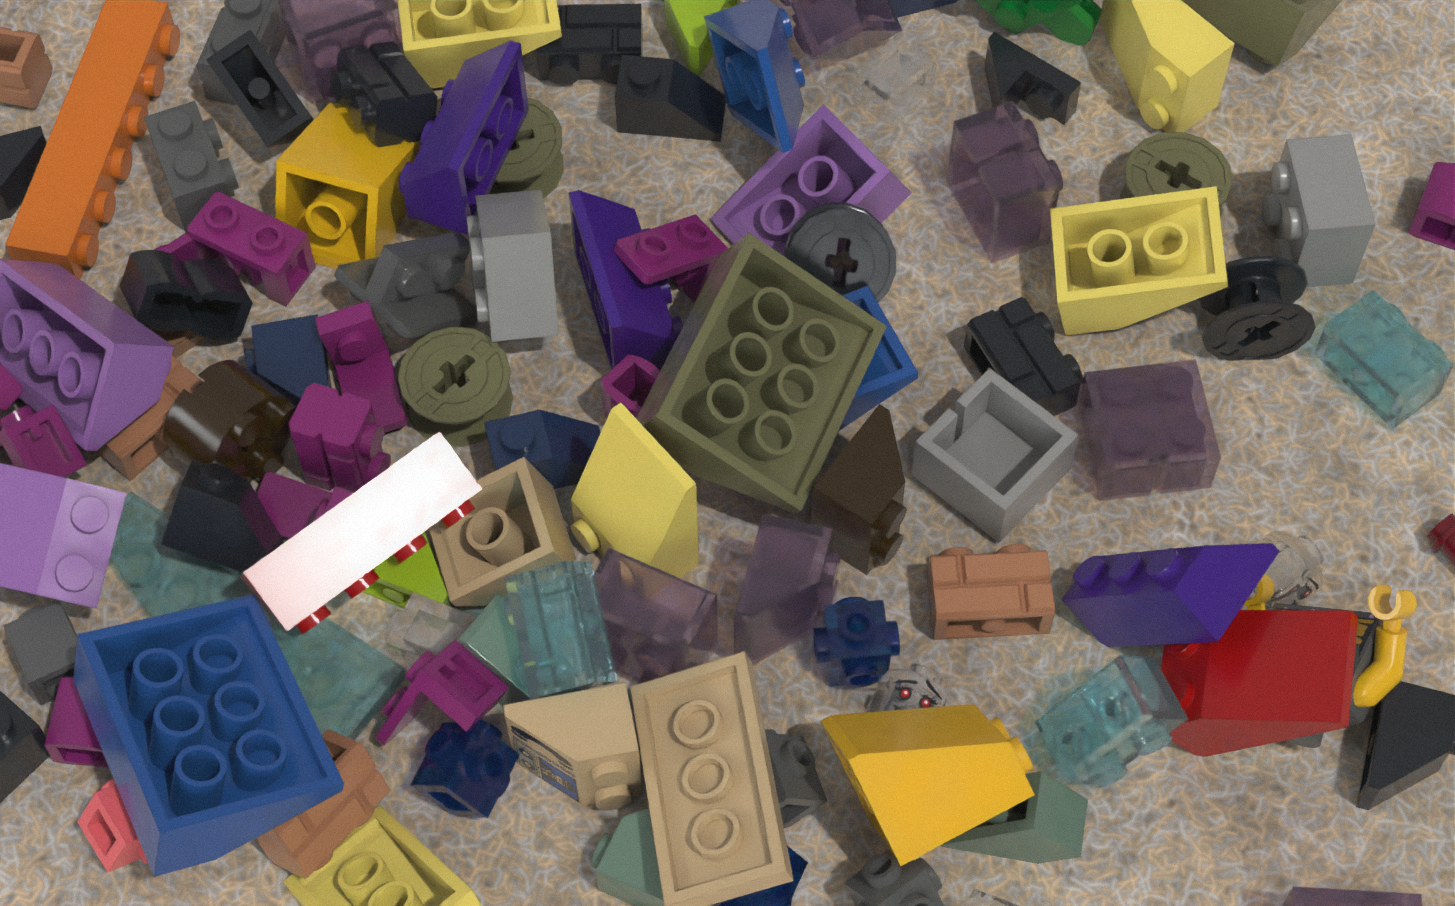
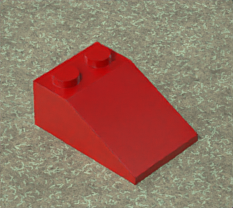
(1264, 680)

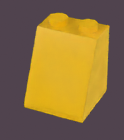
(342, 188)
(929, 772)

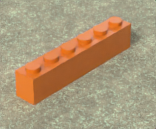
(95, 136)

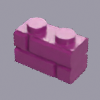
(337, 439)

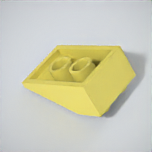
(448, 32)
(1167, 59)
(1135, 257)
(636, 499)
(382, 867)

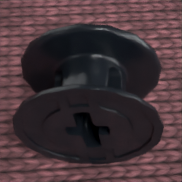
(866, 243)
(1277, 322)

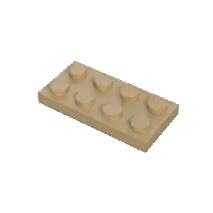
(710, 784)

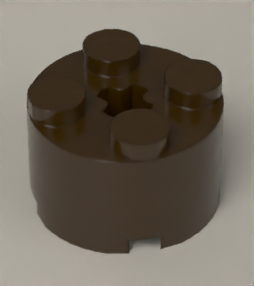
(230, 422)

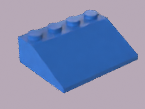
(202, 729)

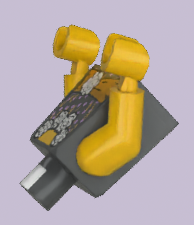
(1378, 647)

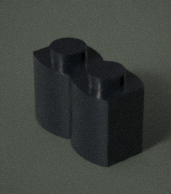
(185, 295)

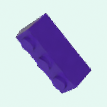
(467, 139)
(627, 312)
(1166, 593)

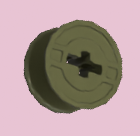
(534, 155)
(1175, 164)
(455, 384)

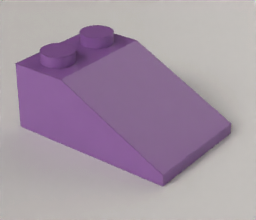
(822, 168)
(56, 534)

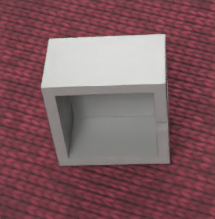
(1320, 208)
(513, 265)
(1003, 455)

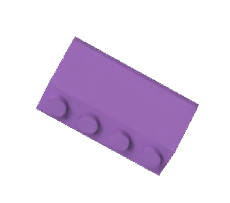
(77, 351)

